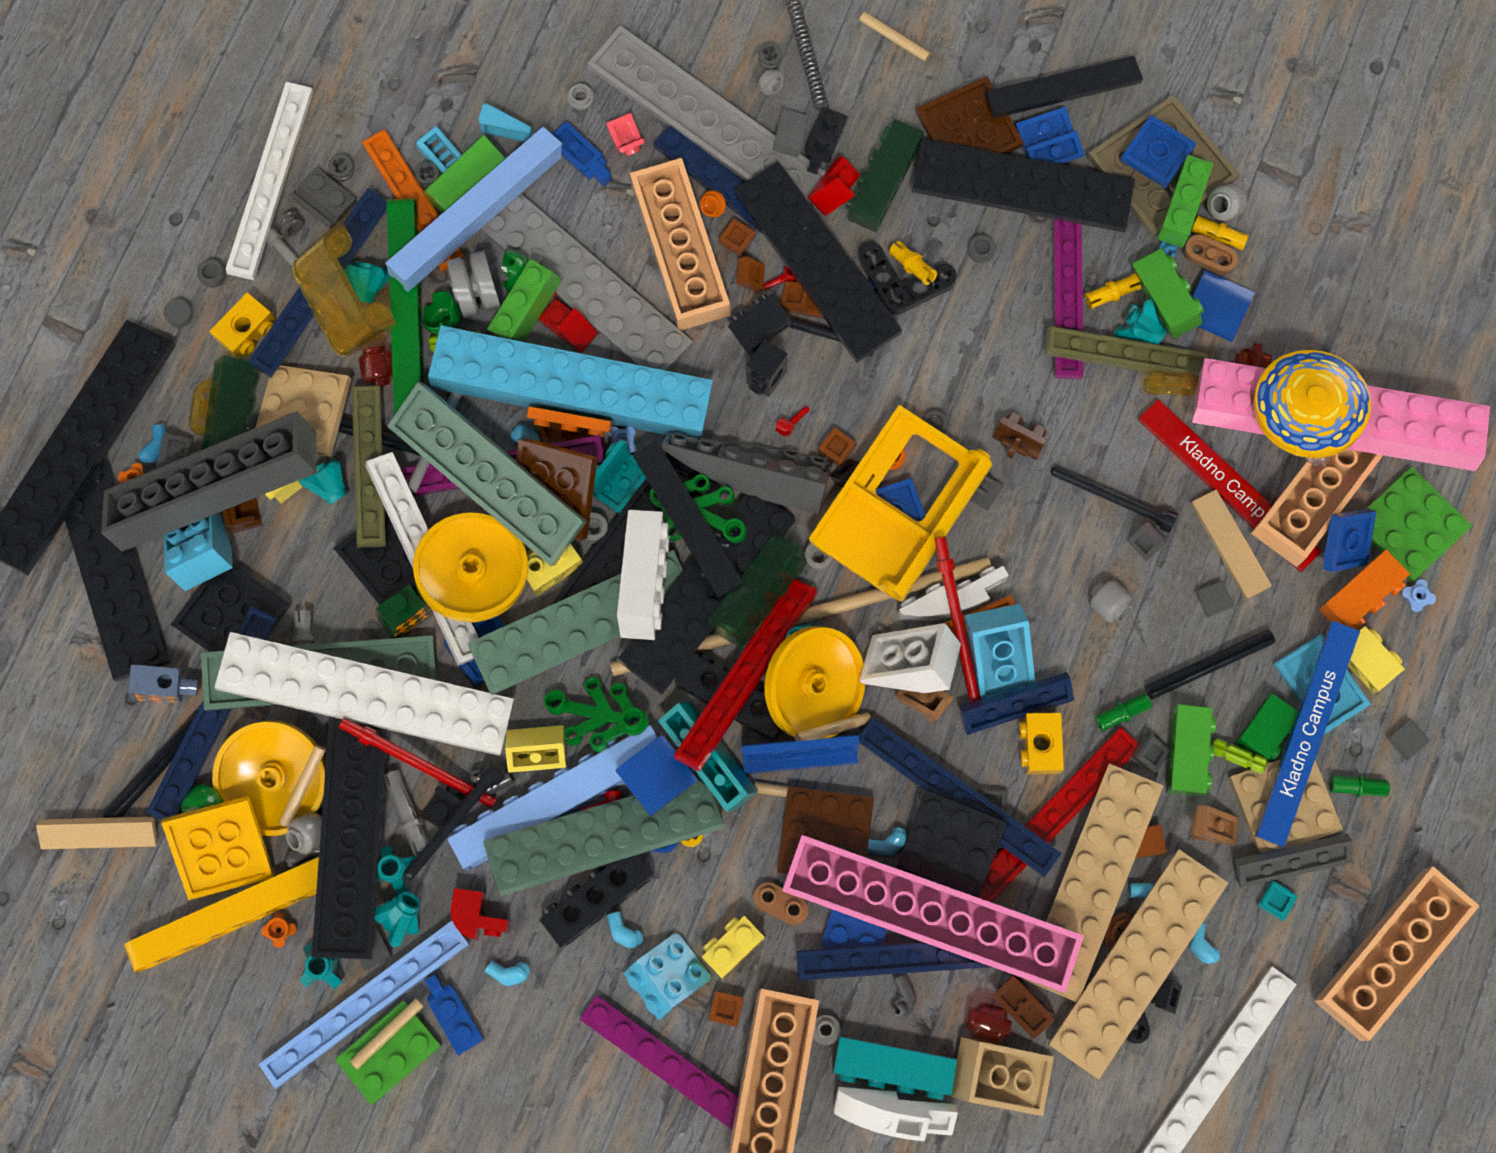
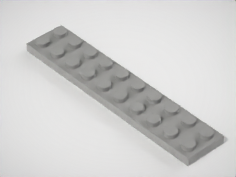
(694, 110)
(590, 286)

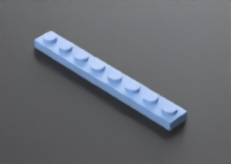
(363, 1005)

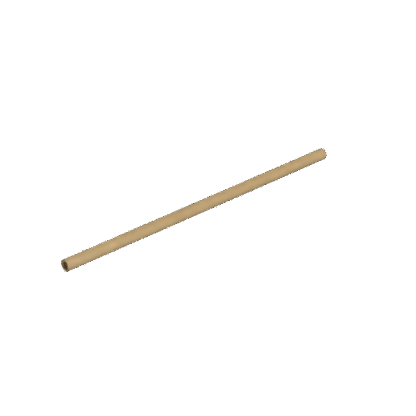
(847, 603)

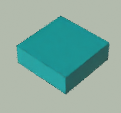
(1277, 900)

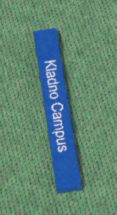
(1307, 734)

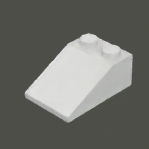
(912, 659)

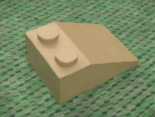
(1002, 1076)

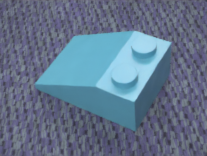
(1000, 649)

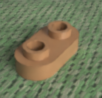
(1210, 254)
(780, 904)

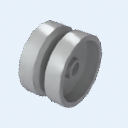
(469, 285)

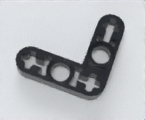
(902, 290)

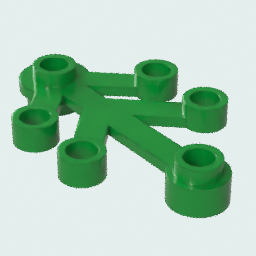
(706, 501)
(598, 715)

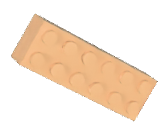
(680, 244)
(1309, 500)
(1396, 953)
(774, 1073)

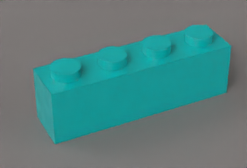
(720, 771)
(894, 1066)

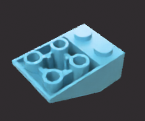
(197, 552)

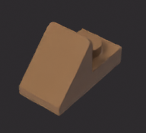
(929, 704)
(1214, 826)

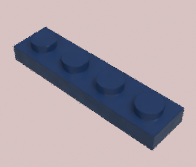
(1016, 703)

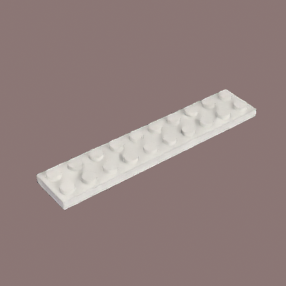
(364, 693)

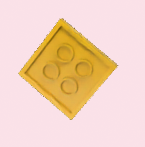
(218, 848)

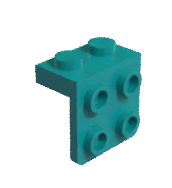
(617, 477)

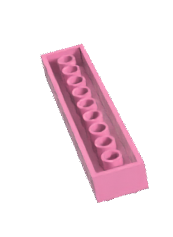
(1398, 427)
(933, 913)

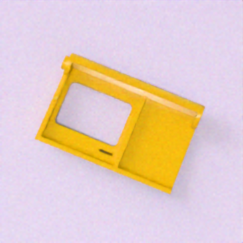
(876, 536)

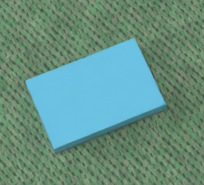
(1296, 672)

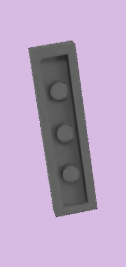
(1293, 860)

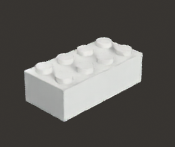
(643, 575)

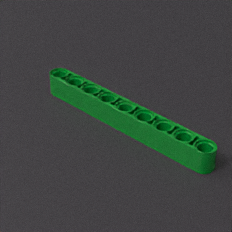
(404, 305)

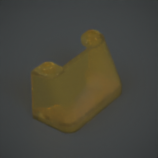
(333, 300)

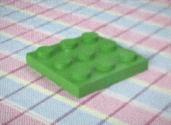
(1415, 523)

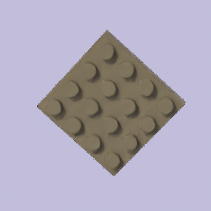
(1149, 198)

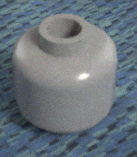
(1226, 202)
(1111, 601)
(305, 833)

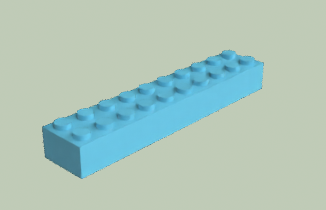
(569, 382)

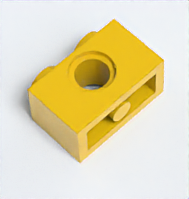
(244, 312)
(1050, 728)

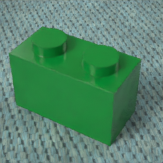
(1268, 728)

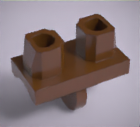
(1019, 438)

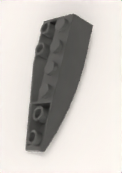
(756, 470)

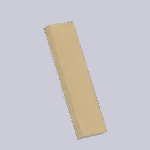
(1231, 544)
(97, 833)

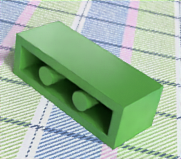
(463, 174)
(1185, 201)
(1169, 293)
(525, 302)
(1190, 750)

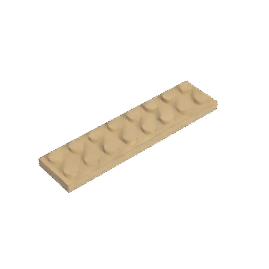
(1102, 866)
(1138, 964)

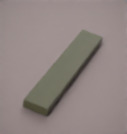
(1122, 352)
(367, 446)

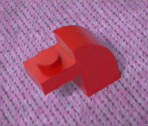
(468, 917)

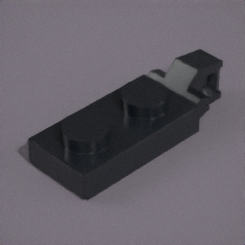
(824, 138)

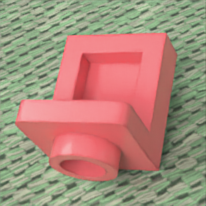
(625, 134)

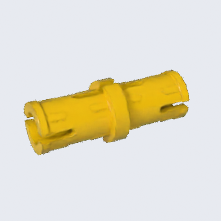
(1220, 232)
(913, 262)
(1112, 291)

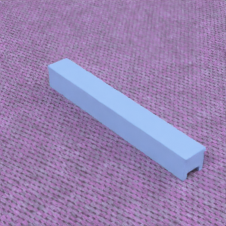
(474, 209)

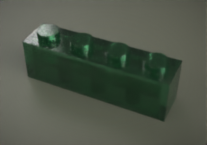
(885, 175)
(229, 400)
(761, 589)

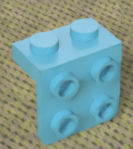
(667, 975)

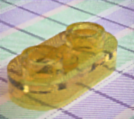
(1160, 384)
(199, 407)

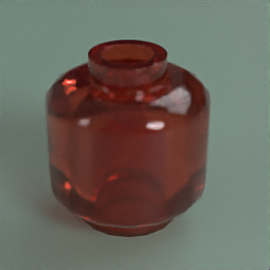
(376, 366)
(988, 1023)

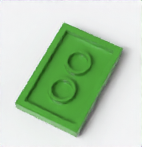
(393, 1060)

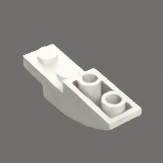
(935, 604)
(887, 1115)

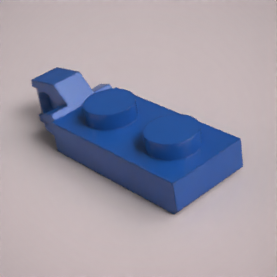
(582, 154)
(452, 1016)

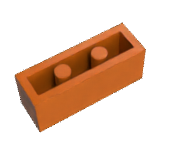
(1366, 591)

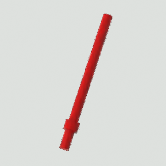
(946, 566)
(368, 736)

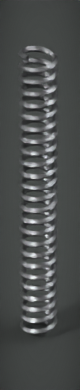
(813, 84)

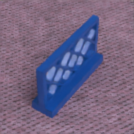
(800, 754)

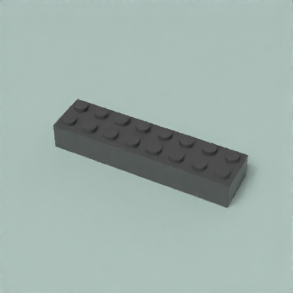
(209, 481)

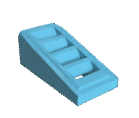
(501, 124)
(435, 134)

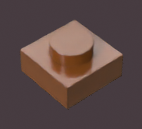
(737, 237)
(750, 274)
(837, 447)
(726, 1009)

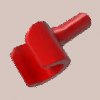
(780, 279)
(786, 427)
(610, 796)

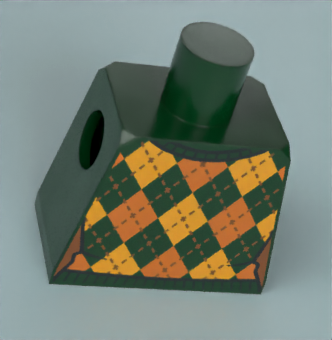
(403, 612)

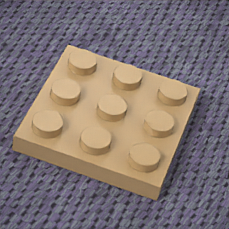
(312, 393)
(1314, 816)

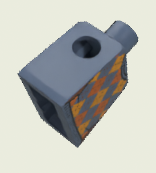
(147, 684)

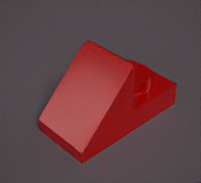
(834, 187)
(568, 326)

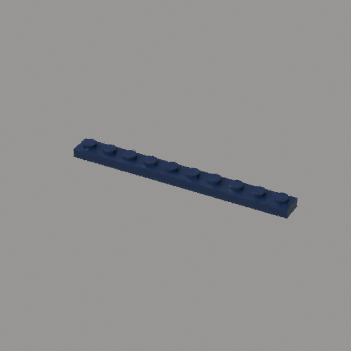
(704, 170)

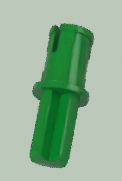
(1123, 712)
(1359, 786)

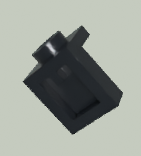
(442, 805)

